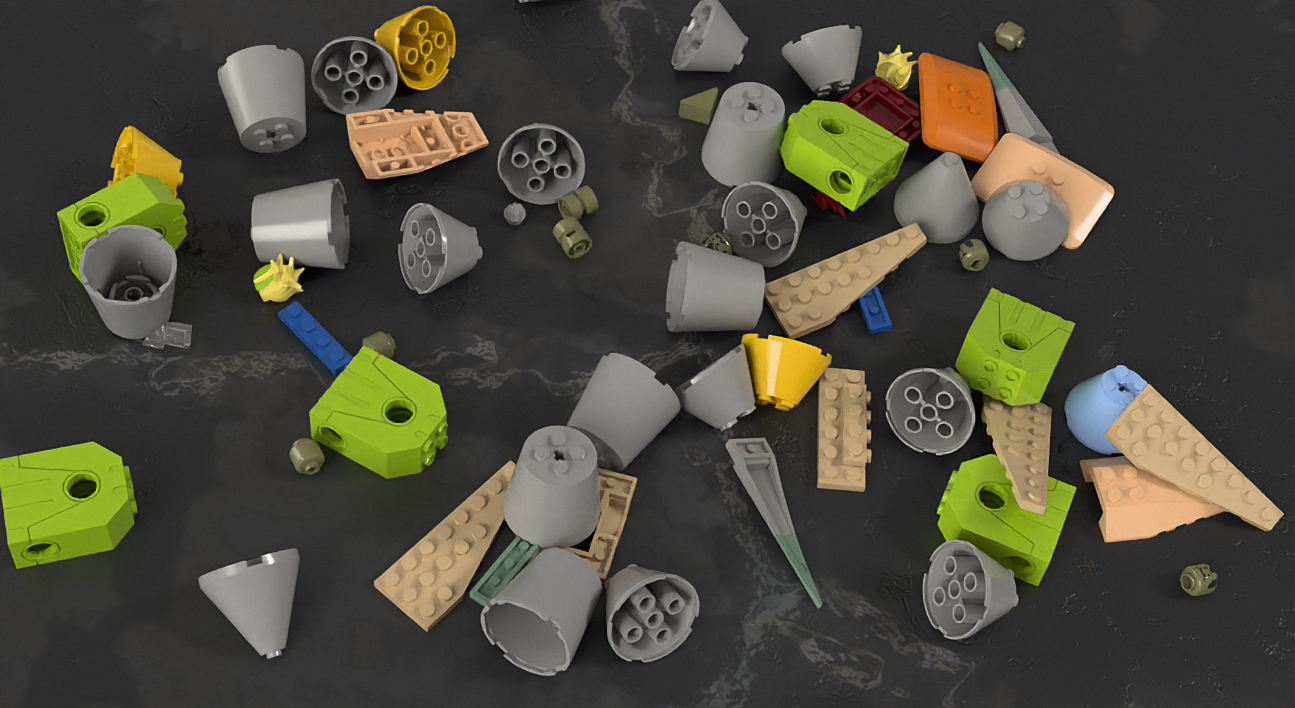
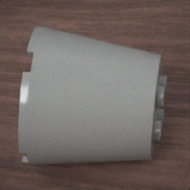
(266, 97)
(746, 136)
(303, 225)
(130, 279)
(713, 291)
(623, 410)
(554, 488)
(543, 611)

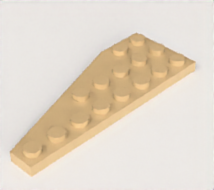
(824, 290)
(1022, 447)
(1171, 448)
(444, 563)

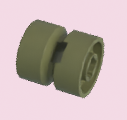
(580, 202)
(572, 237)

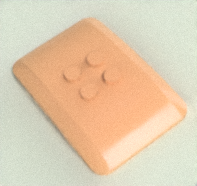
(1022, 159)

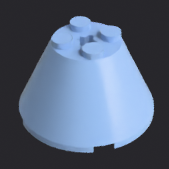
(1097, 404)

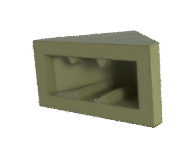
(699, 107)

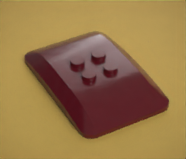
(886, 107)

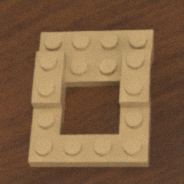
(615, 500)

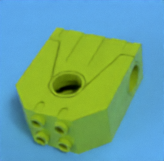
(841, 152)
(131, 201)
(1012, 349)
(381, 416)
(65, 503)
(985, 513)

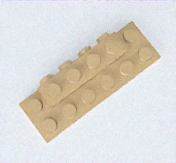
(843, 430)

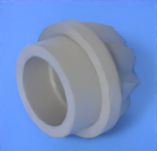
(514, 213)

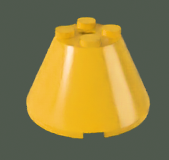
(419, 45)
(142, 155)
(782, 369)

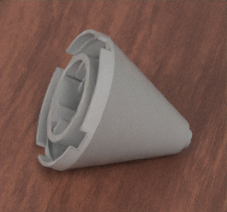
(938, 200)
(257, 597)

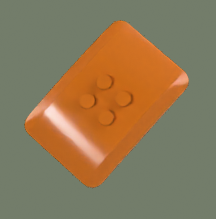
(957, 108)

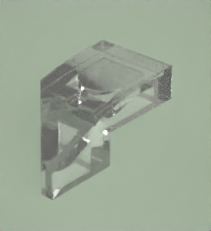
(171, 334)

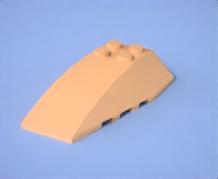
(410, 142)
(1139, 502)

